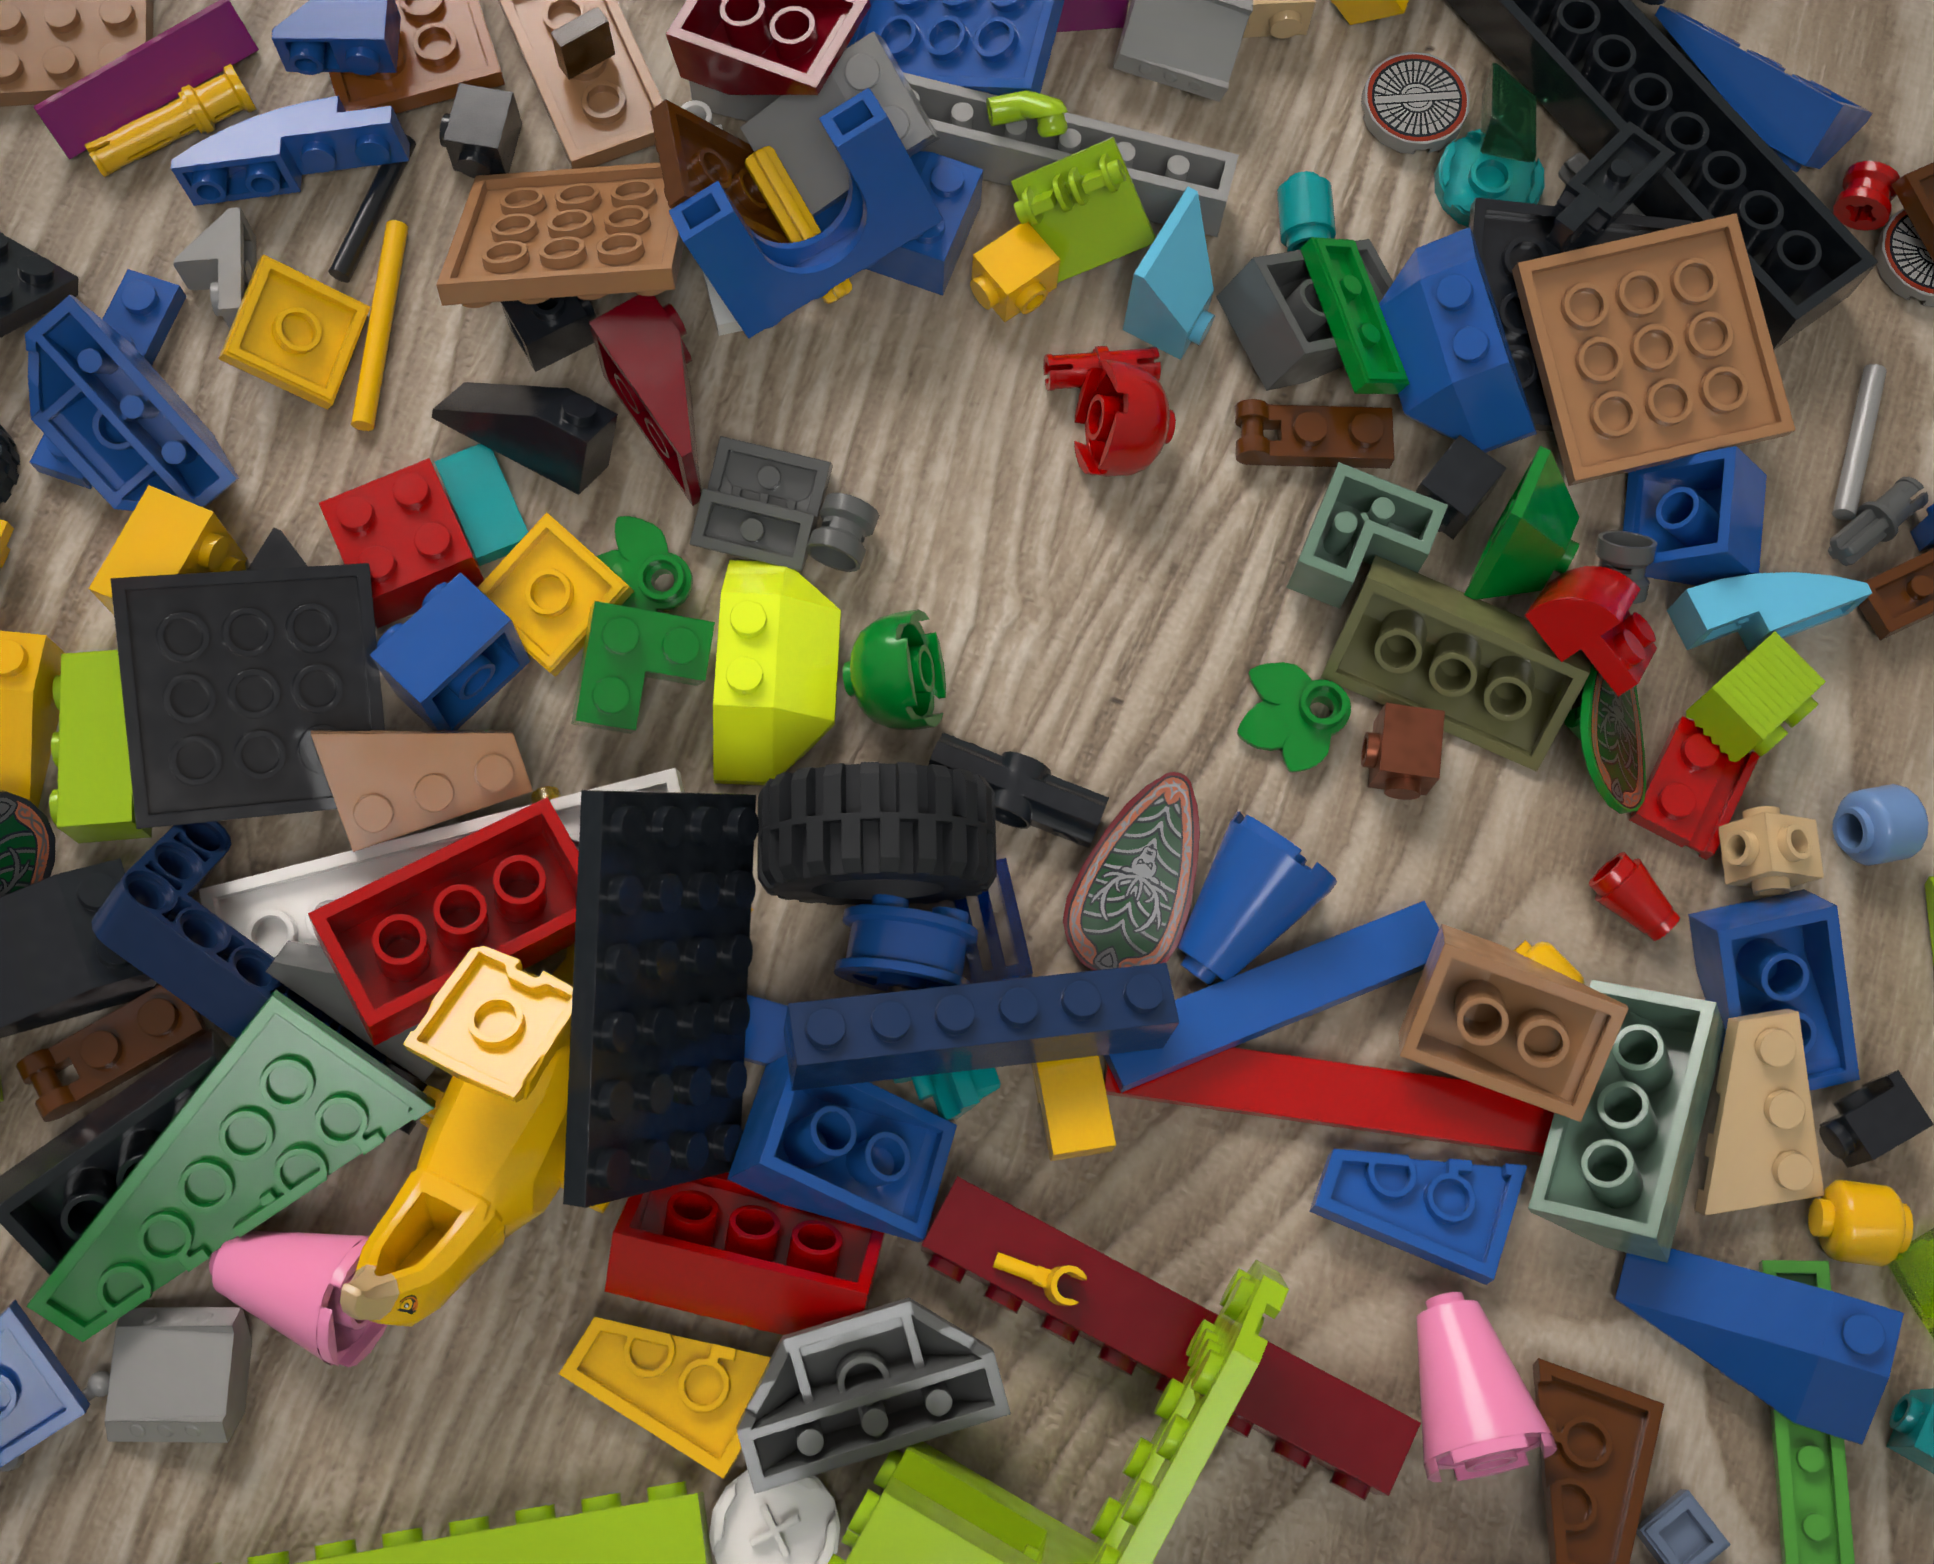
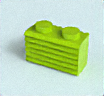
(1756, 698)

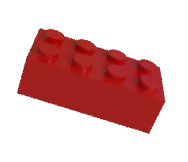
(412, 928)

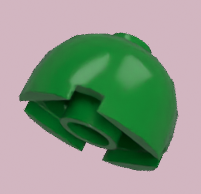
(897, 672)

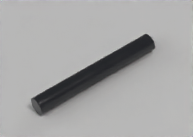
(367, 218)

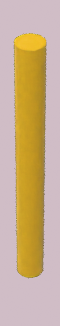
(379, 326)

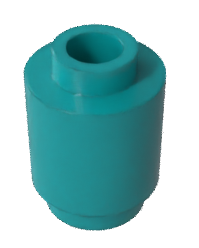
(1305, 209)

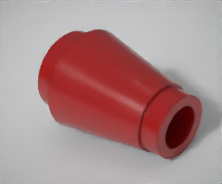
(1634, 896)

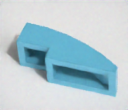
(1763, 604)

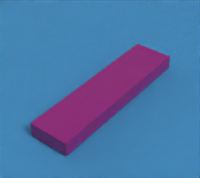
(146, 77)

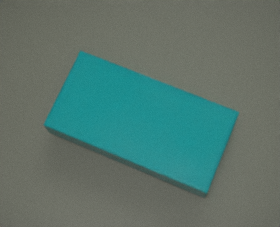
(482, 502)

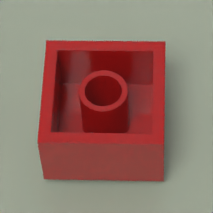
(405, 535)

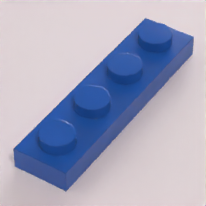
(143, 315)

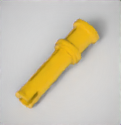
(194, 110)

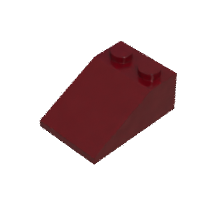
(763, 43)
(649, 374)

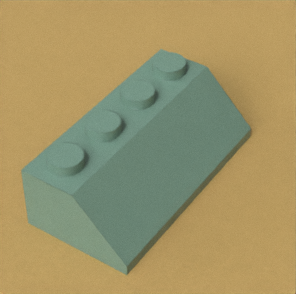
(1632, 1154)

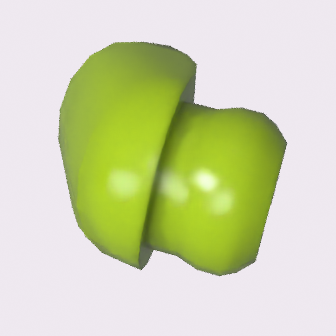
(1028, 105)

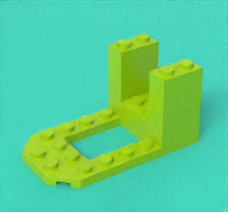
(951, 1515)

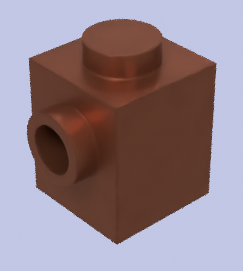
(1404, 750)

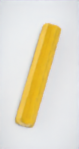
(787, 205)

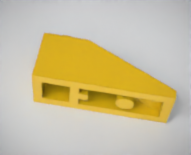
(27, 711)

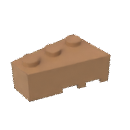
(415, 779)

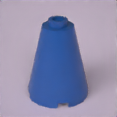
(1248, 899)

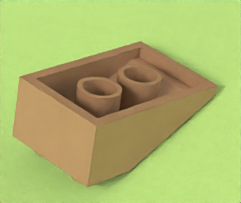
(1509, 1024)

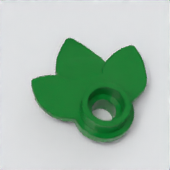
(641, 560)
(1285, 716)

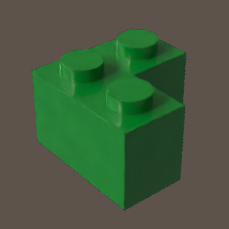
(624, 649)

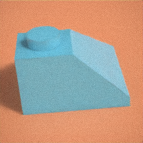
(1173, 283)

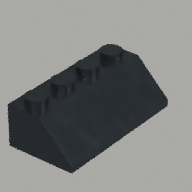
(71, 1178)

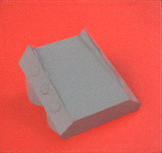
(1184, 43)
(178, 1375)

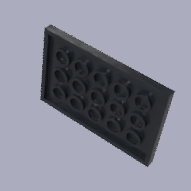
(658, 991)

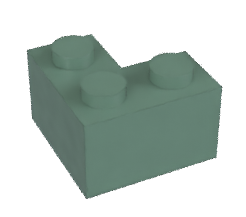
(1356, 522)

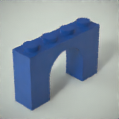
(772, 279)

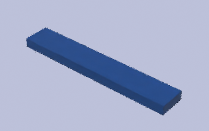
(1285, 992)

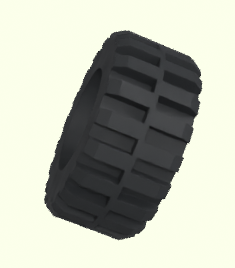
(876, 830)

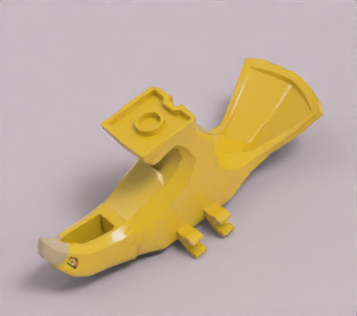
(490, 1139)

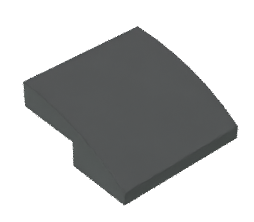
(761, 503)

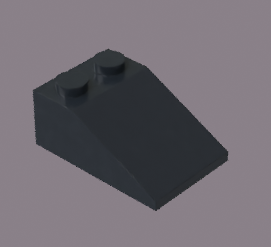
(52, 957)

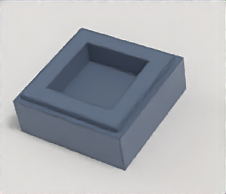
(1681, 1532)

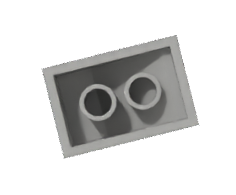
(802, 143)

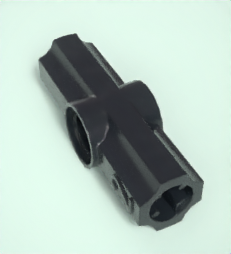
(1027, 791)

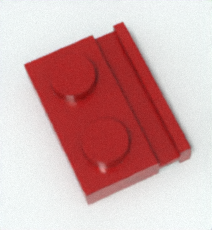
(1693, 790)

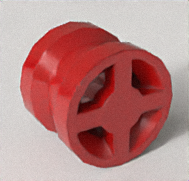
(1866, 195)

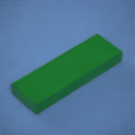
(1354, 316)

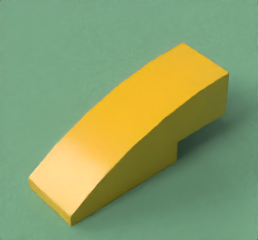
(1074, 1107)

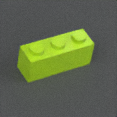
(92, 752)

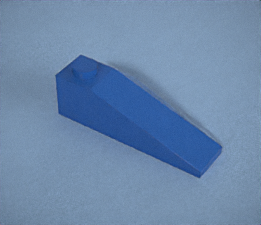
(1791, 114)
(1787, 1342)

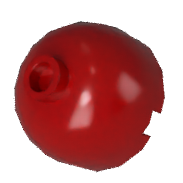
(1123, 420)

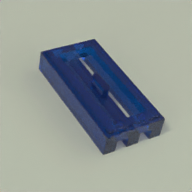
(1000, 971)

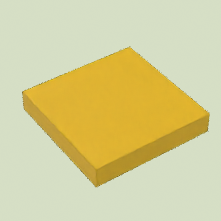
(294, 332)
(549, 591)

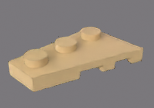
(1764, 1119)

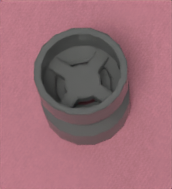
(842, 532)
(1629, 555)

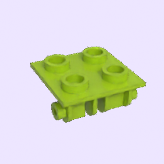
(1084, 208)

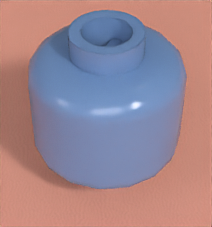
(1881, 824)

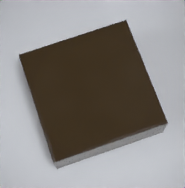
(583, 43)

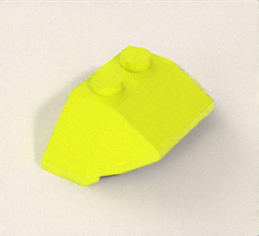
(771, 672)

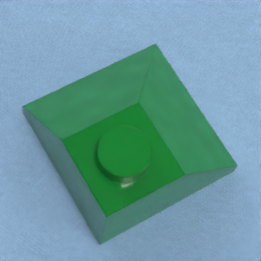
(1529, 536)

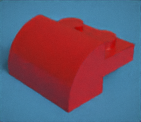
(1591, 614)

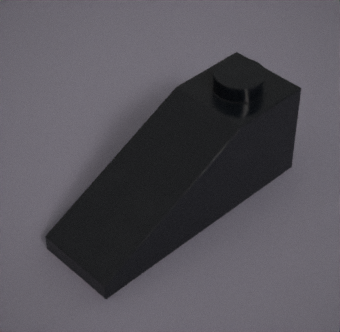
(537, 427)

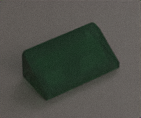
(1507, 117)

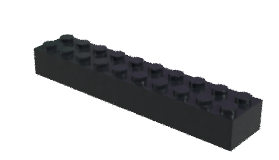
(1610, 66)

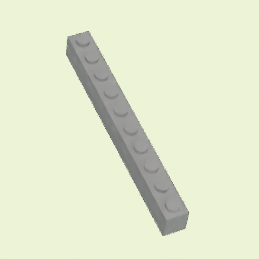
(1156, 163)

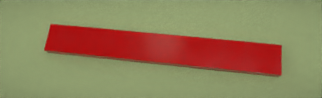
(1351, 1099)

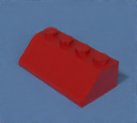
(741, 1257)

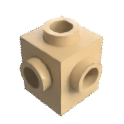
(1770, 851)

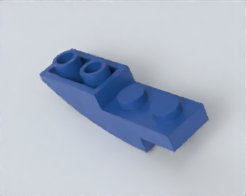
(277, 147)

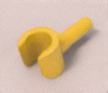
(1040, 1276)

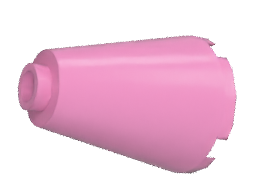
(296, 1289)
(1471, 1395)

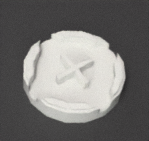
(775, 1526)

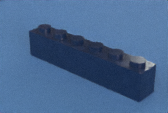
(978, 1026)

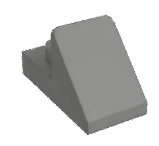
(221, 261)

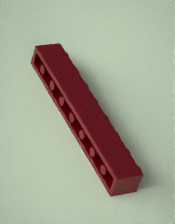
(1152, 1327)

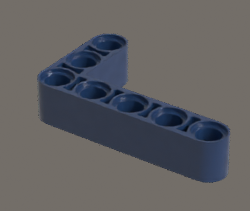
(185, 945)

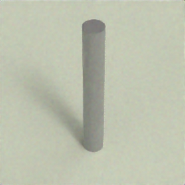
(1859, 442)

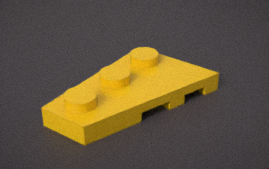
(669, 1386)

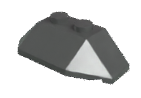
(865, 1391)

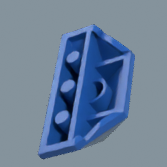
(1455, 347)
(117, 413)

